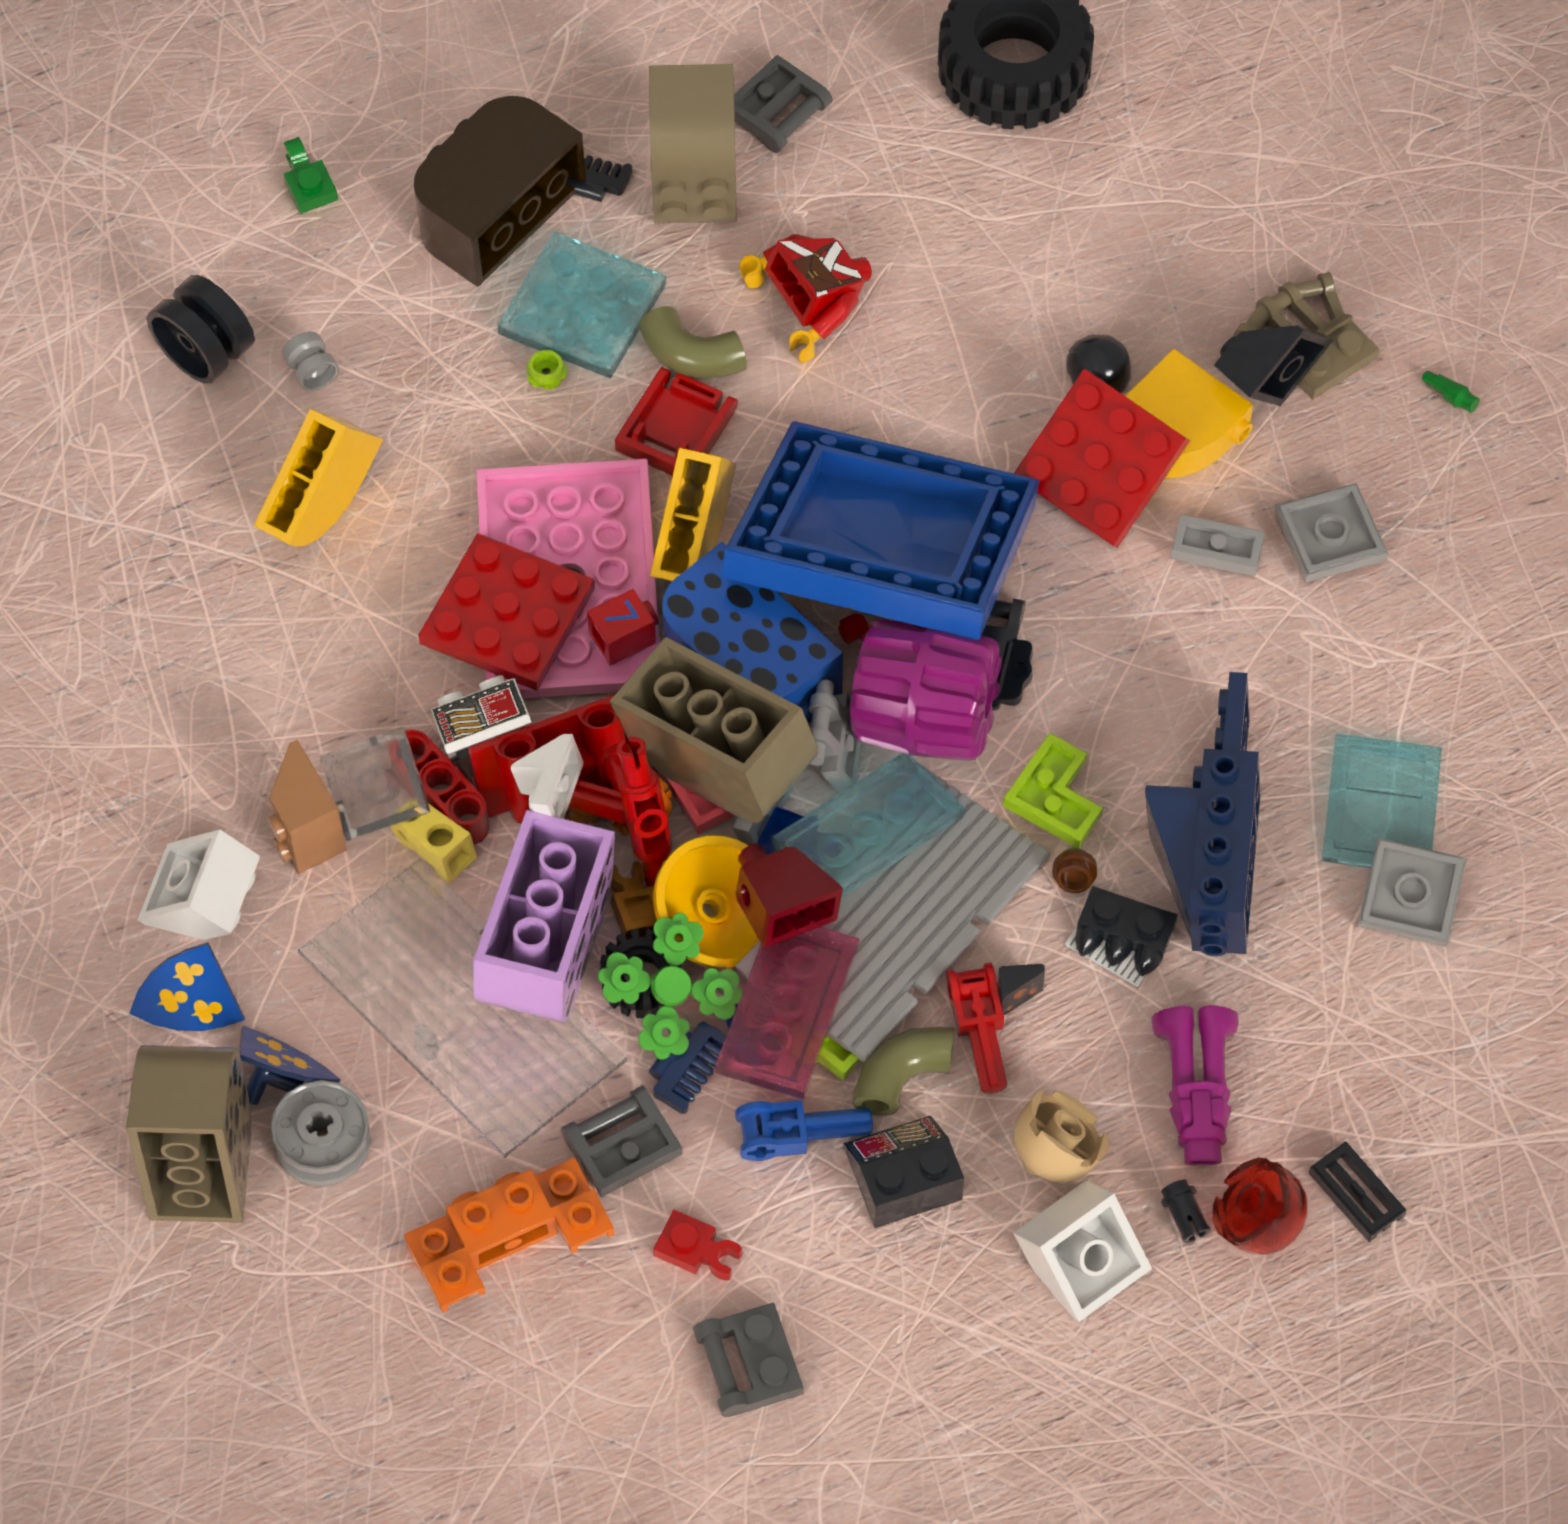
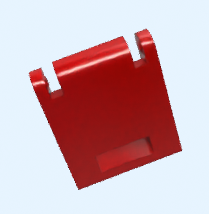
(674, 419)

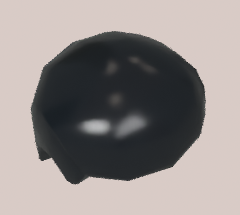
(1102, 357)

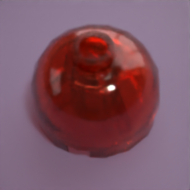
(1261, 1207)

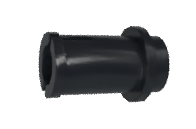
(1184, 1208)

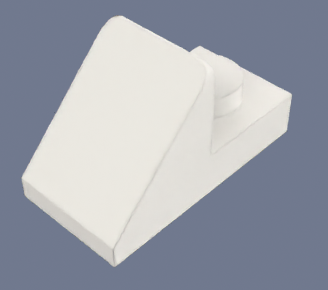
(550, 775)

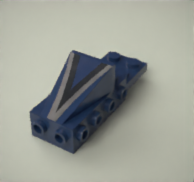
(1211, 830)

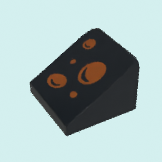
(1019, 984)

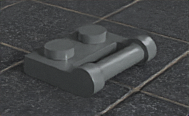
(772, 91)
(627, 1152)
(763, 1354)

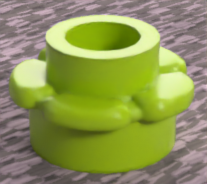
(546, 361)

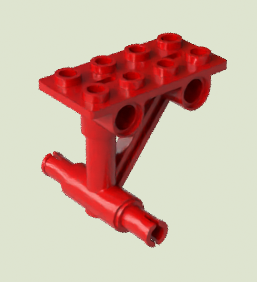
(619, 768)

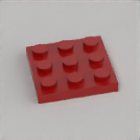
(1101, 457)
(506, 611)

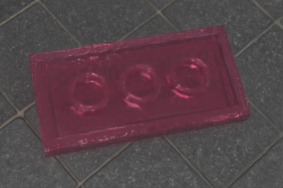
(787, 1011)

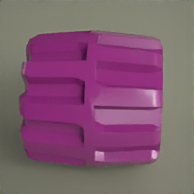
(924, 691)

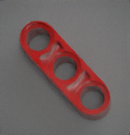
(459, 797)

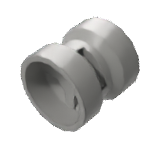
(312, 365)

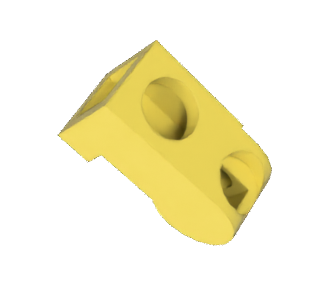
(438, 842)

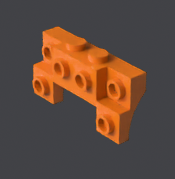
(502, 1222)

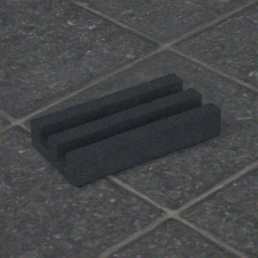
(1382, 1221)

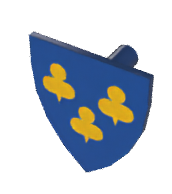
(187, 993)
(277, 1064)

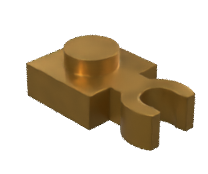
(632, 901)

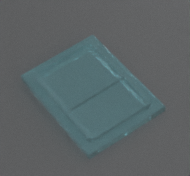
(1379, 793)

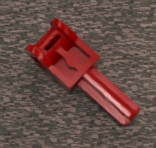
(979, 1015)

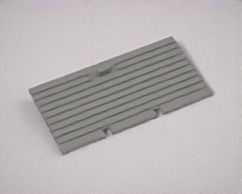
(919, 919)

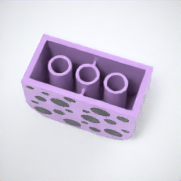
(545, 917)

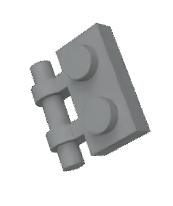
(834, 737)

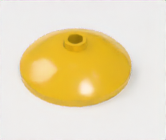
(708, 874)

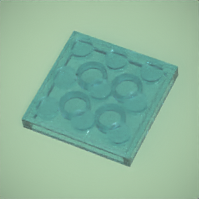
(582, 304)

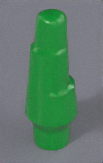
(1452, 391)

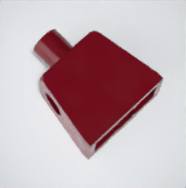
(784, 893)

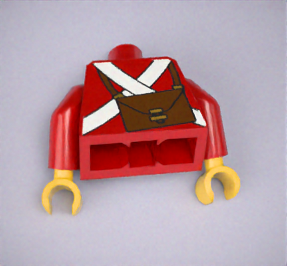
(815, 282)

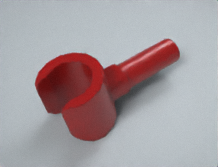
(853, 628)

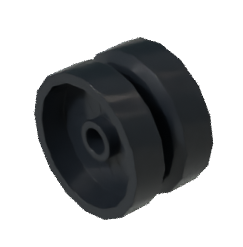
(200, 328)

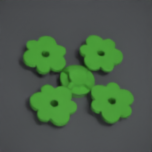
(670, 986)

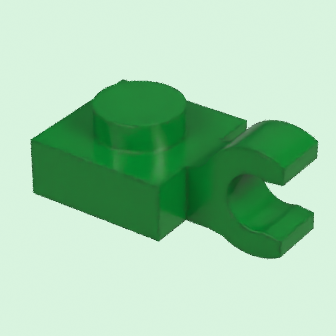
(307, 182)

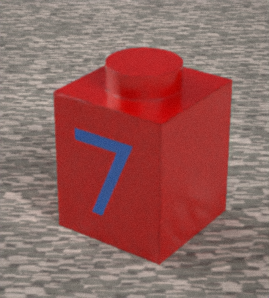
(622, 626)

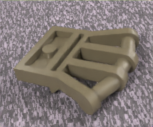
(1350, 346)

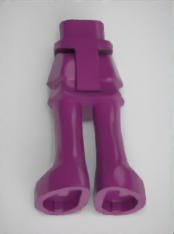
(1198, 1107)

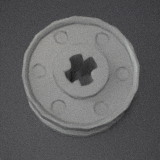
(321, 1158)

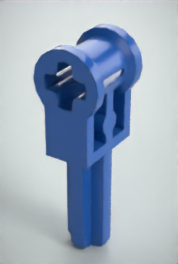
(787, 1129)

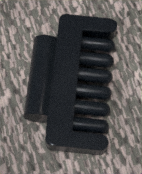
(600, 182)

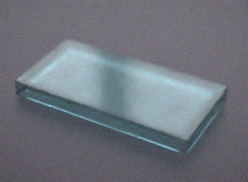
(873, 822)

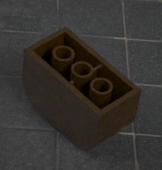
(495, 184)

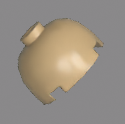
(1058, 1138)

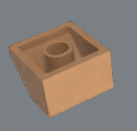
(304, 814)

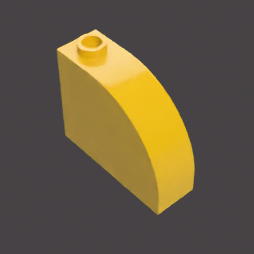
(1196, 408)
(317, 479)
(692, 512)

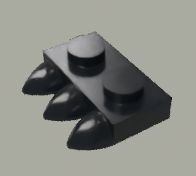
(1125, 928)

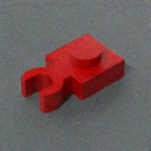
(690, 1243)

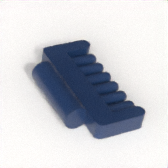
(674, 1069)

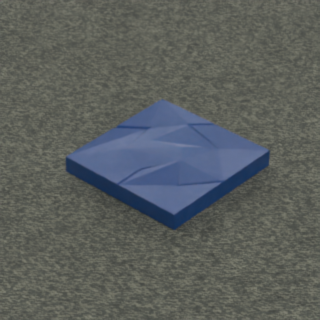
(882, 530)

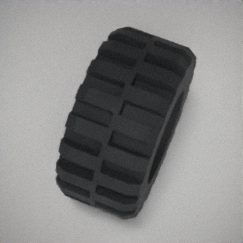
(1015, 91)

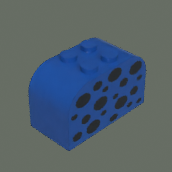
(749, 632)

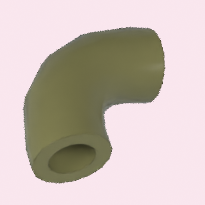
(899, 1061)

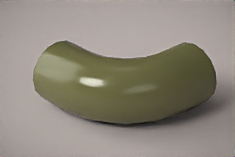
(690, 353)

